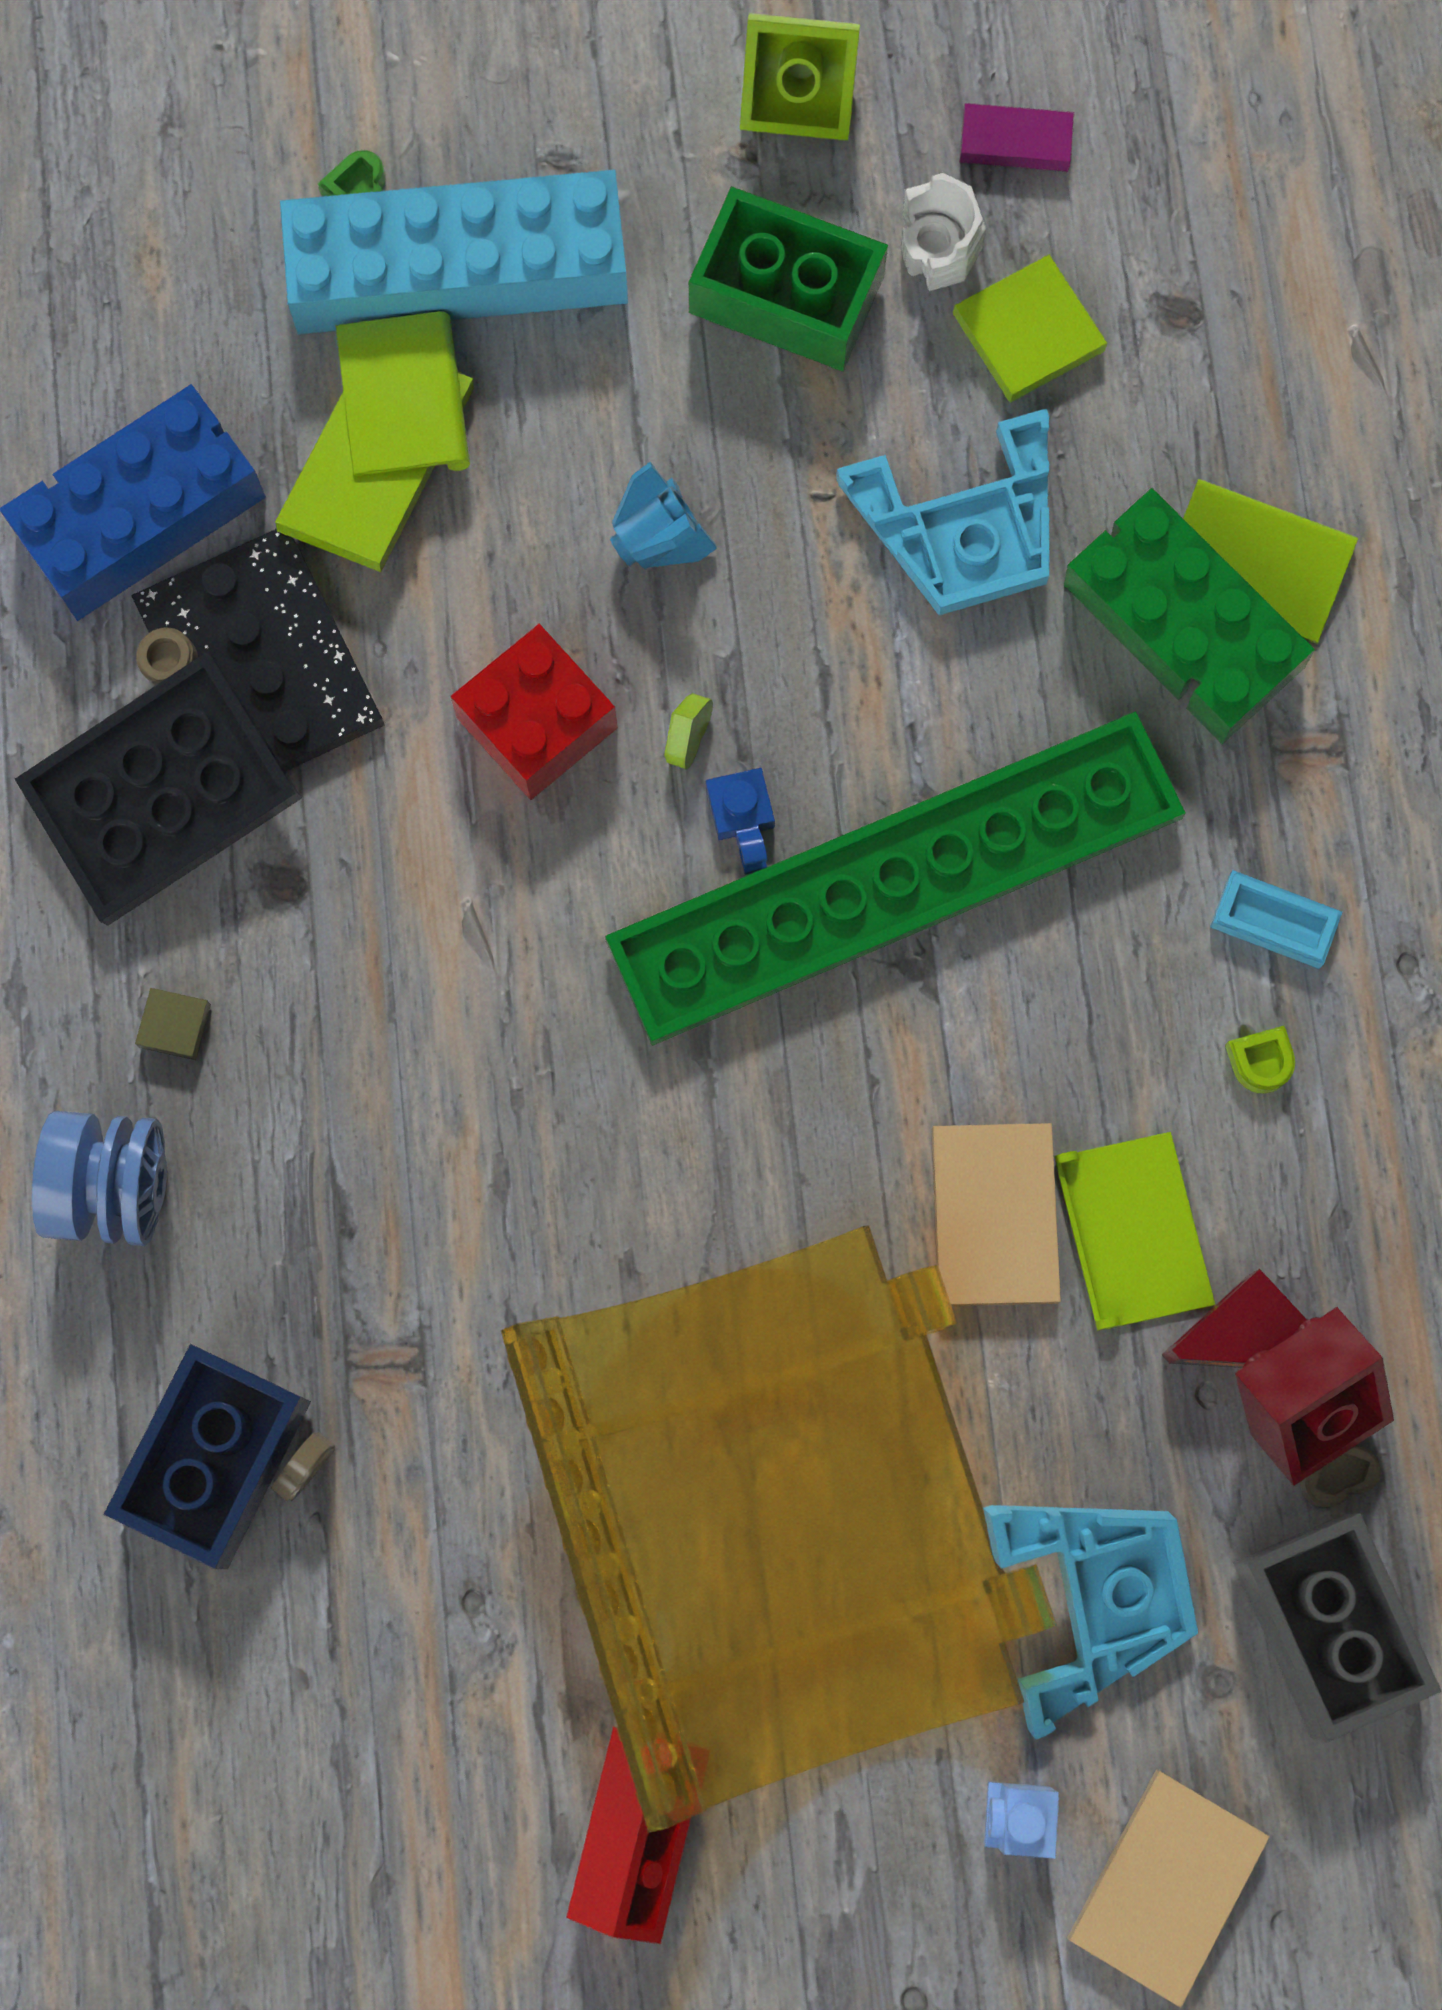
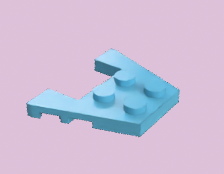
(971, 541)
(1121, 1591)

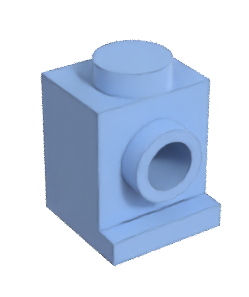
(1021, 1819)

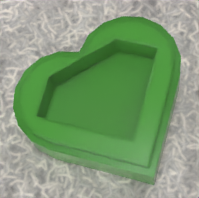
(357, 173)

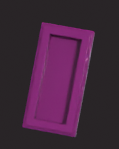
(1016, 137)

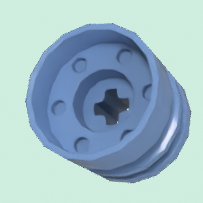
(88, 1178)

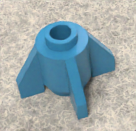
(657, 524)

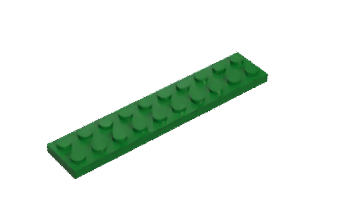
(893, 878)

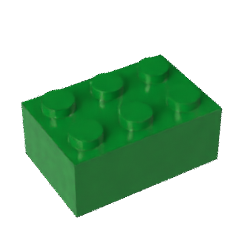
(787, 278)

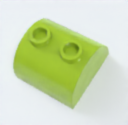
(799, 76)

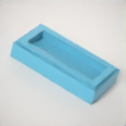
(1276, 919)

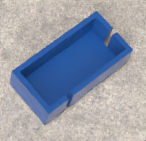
(134, 502)

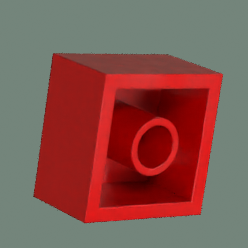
(534, 711)

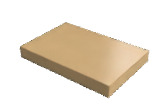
(996, 1214)
(1168, 1888)

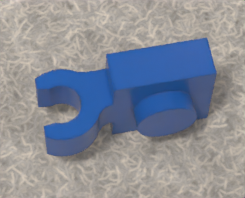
(741, 811)

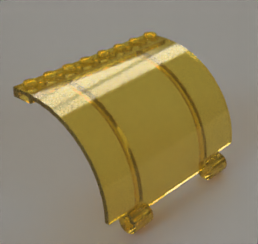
(771, 1520)

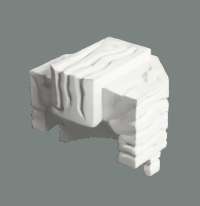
(941, 231)

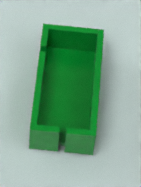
(1187, 615)

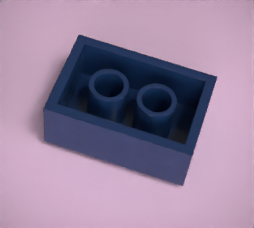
(207, 1458)

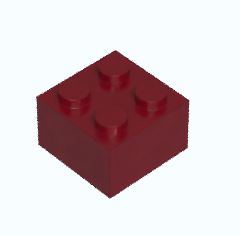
(1315, 1395)

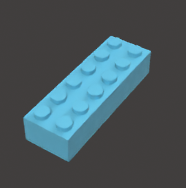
(455, 250)

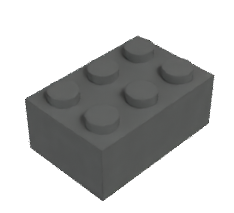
(1336, 1627)

